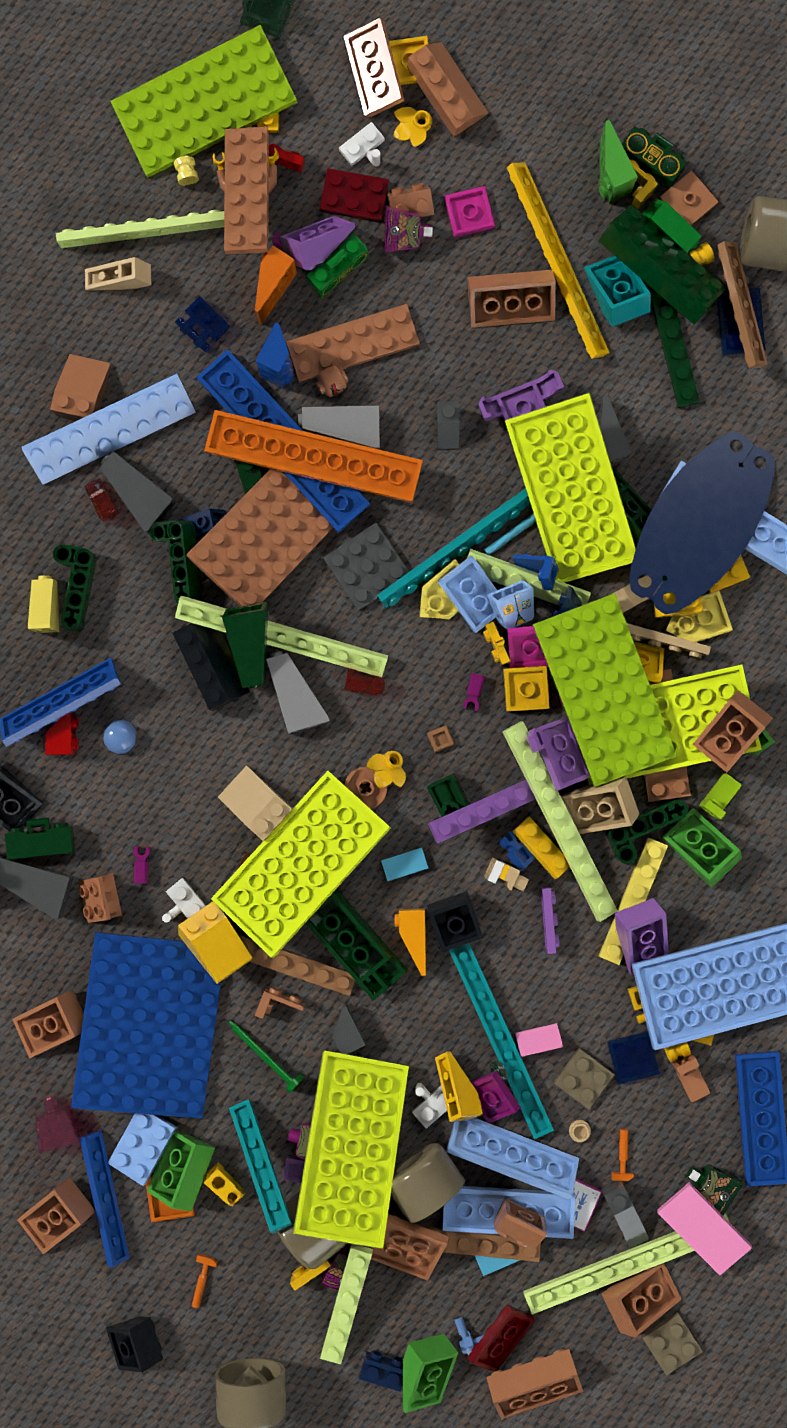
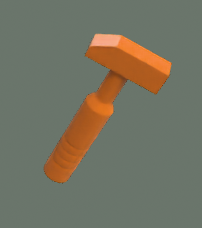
(623, 1157)
(206, 1261)

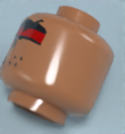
(331, 381)

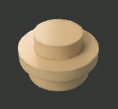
(579, 1130)

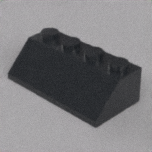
(210, 664)

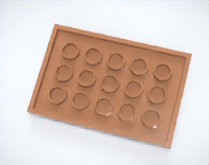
(260, 540)

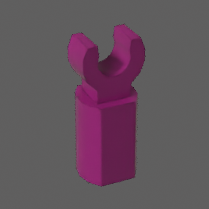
(474, 690)
(141, 866)

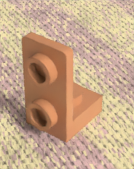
(266, 1005)
(691, 1077)

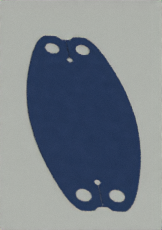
(702, 522)

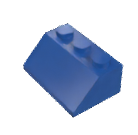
(274, 360)

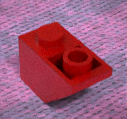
(61, 736)

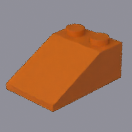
(275, 276)

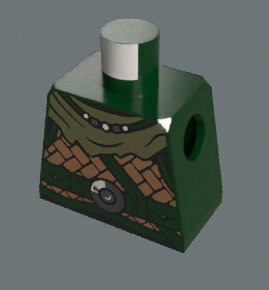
(716, 1186)

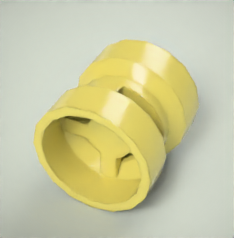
(186, 172)

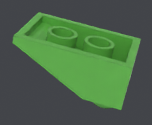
(616, 170)
(703, 847)
(427, 1371)

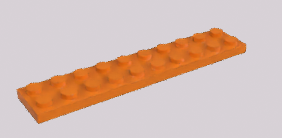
(313, 456)

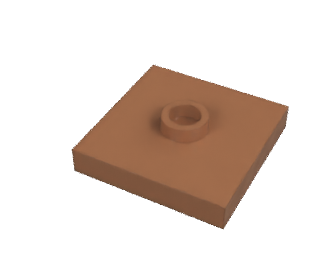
(690, 198)

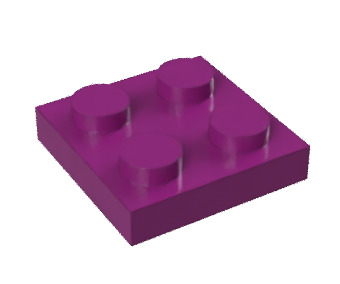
(495, 1097)

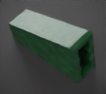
(248, 641)

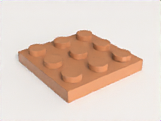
(410, 1247)

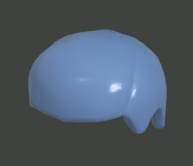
(120, 737)

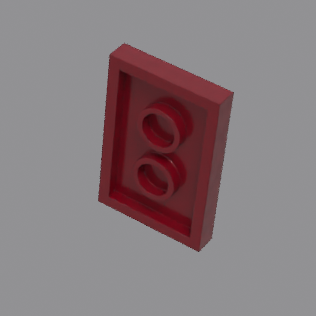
(354, 195)
(501, 1338)

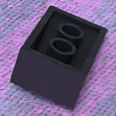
(16, 801)

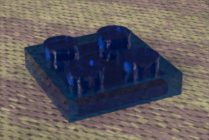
(633, 1057)

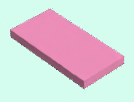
(704, 1228)

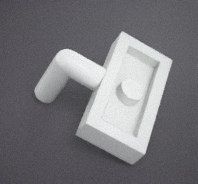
(362, 145)
(185, 900)
(431, 1107)

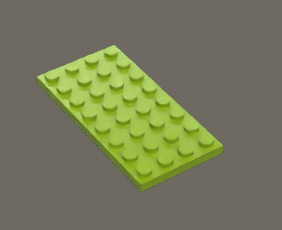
(202, 98)
(604, 690)

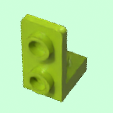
(720, 796)

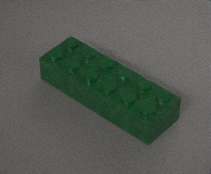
(662, 264)

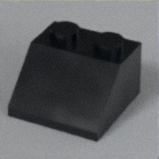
(454, 921)
(135, 1344)

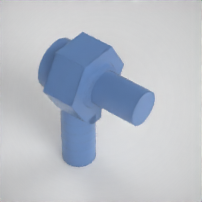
(467, 1342)

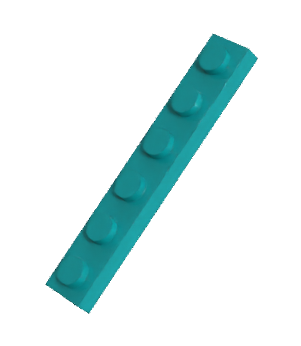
(260, 1166)

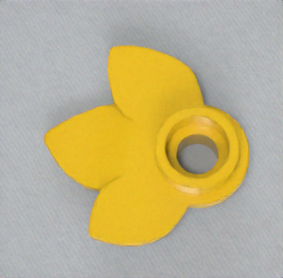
(409, 126)
(386, 771)

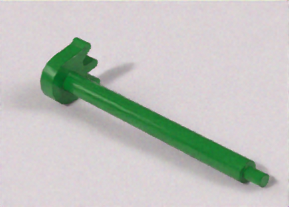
(292, 1083)

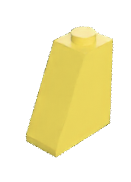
(44, 605)

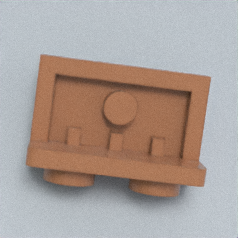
(413, 200)

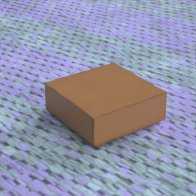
(440, 738)

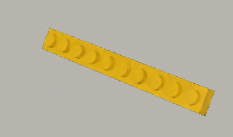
(558, 260)

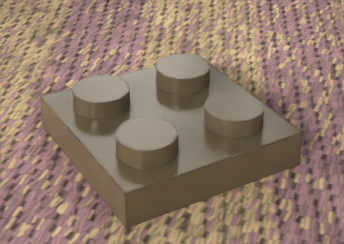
(583, 1078)
(671, 1343)

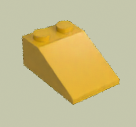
(214, 942)

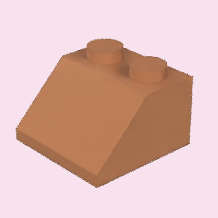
(520, 1224)

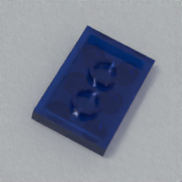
(728, 326)

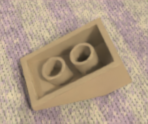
(255, 803)
(602, 806)

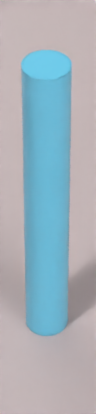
(510, 535)

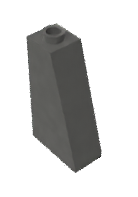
(139, 494)
(36, 885)

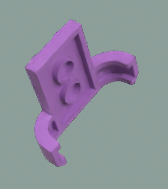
(522, 398)
(559, 752)

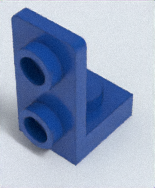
(543, 564)

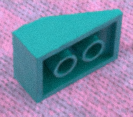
(618, 290)

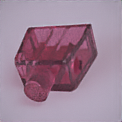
(56, 1126)

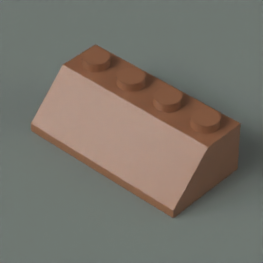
(446, 87)
(511, 298)
(534, 1383)

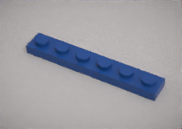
(104, 1198)

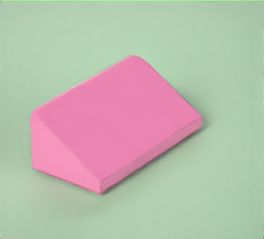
(538, 1039)

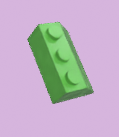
(181, 1170)

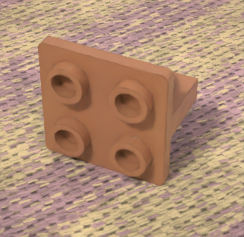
(99, 898)

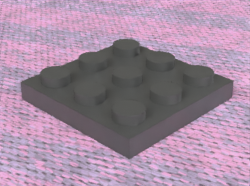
(366, 566)

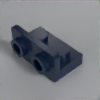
(382, 1370)

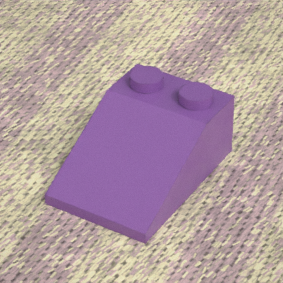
(315, 242)
(642, 932)

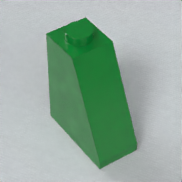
(672, 225)

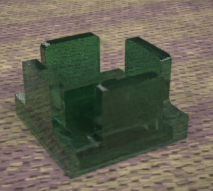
(267, 13)

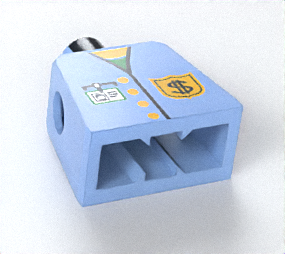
(513, 604)

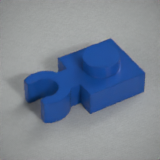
(518, 852)

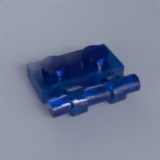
(207, 319)

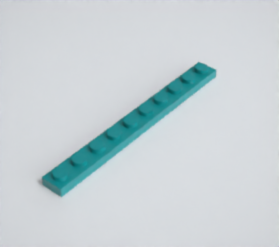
(455, 548)
(501, 1040)

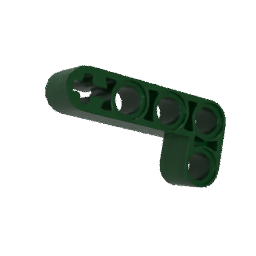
(181, 540)
(73, 588)
(648, 825)

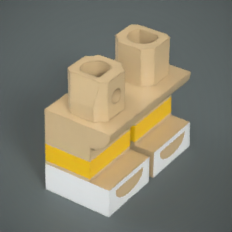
(508, 873)

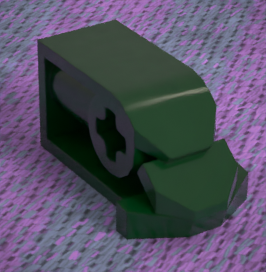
(448, 793)

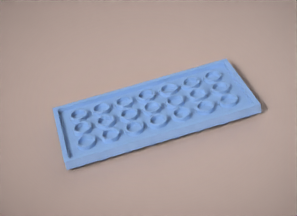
(714, 986)

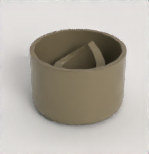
(765, 234)
(425, 1182)
(307, 1250)
(250, 1393)

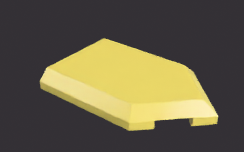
(433, 598)
(707, 624)

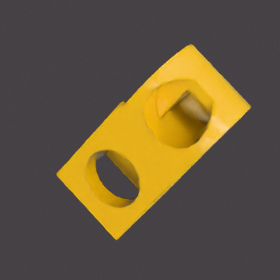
(223, 1185)

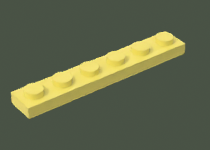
(635, 893)

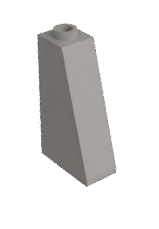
(344, 423)
(296, 699)

